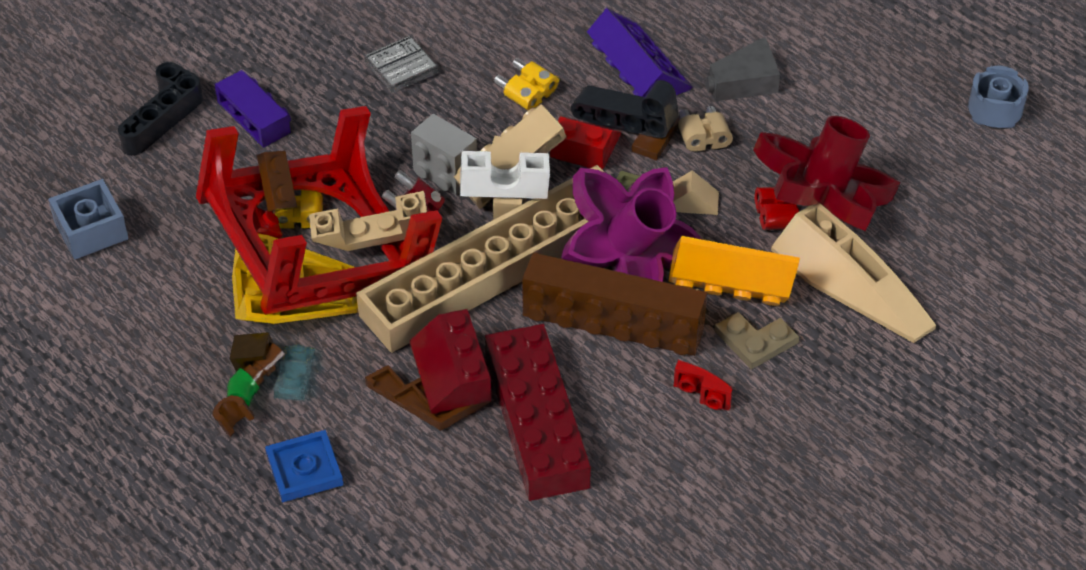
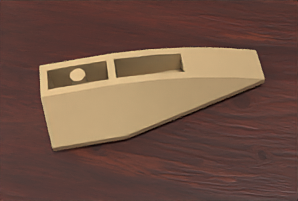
(851, 272)

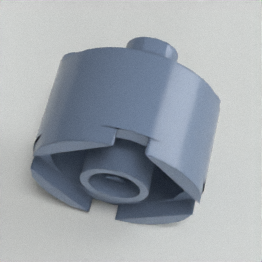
(998, 97)

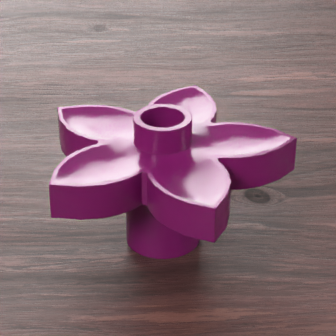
(628, 227)

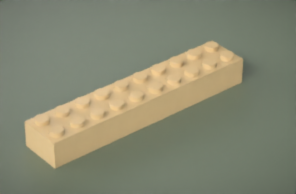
(469, 267)

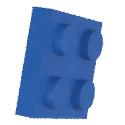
(303, 466)

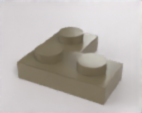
(755, 345)

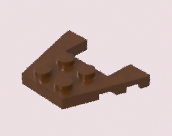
(413, 399)

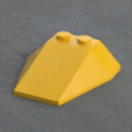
(248, 295)

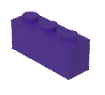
(253, 108)

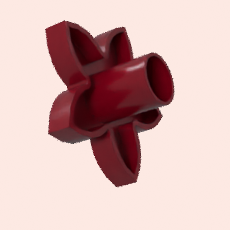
(828, 171)

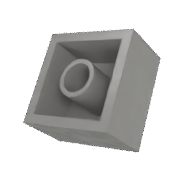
(438, 151)

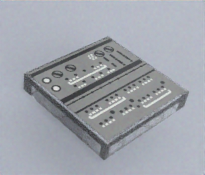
(401, 64)

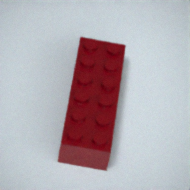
(537, 412)

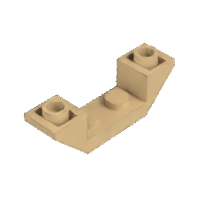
(366, 231)

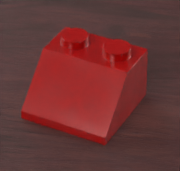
(585, 143)

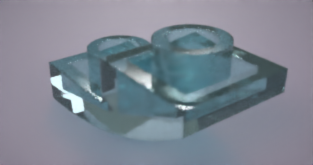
(294, 372)

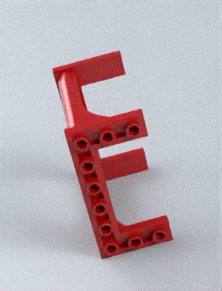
(279, 273)

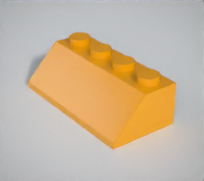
(733, 270)

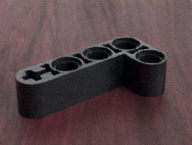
(177, 97)
(628, 112)

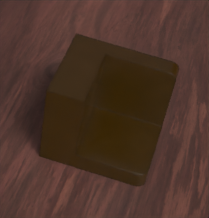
(249, 348)

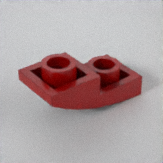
(712, 389)

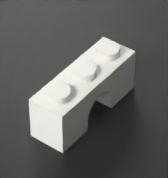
(524, 180)

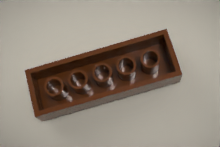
(614, 304)

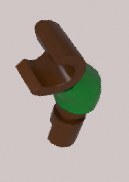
(242, 389)

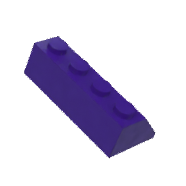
(634, 54)

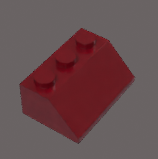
(451, 363)

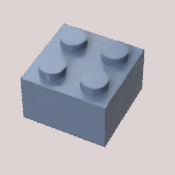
(88, 219)

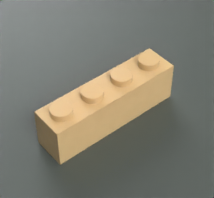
(534, 134)

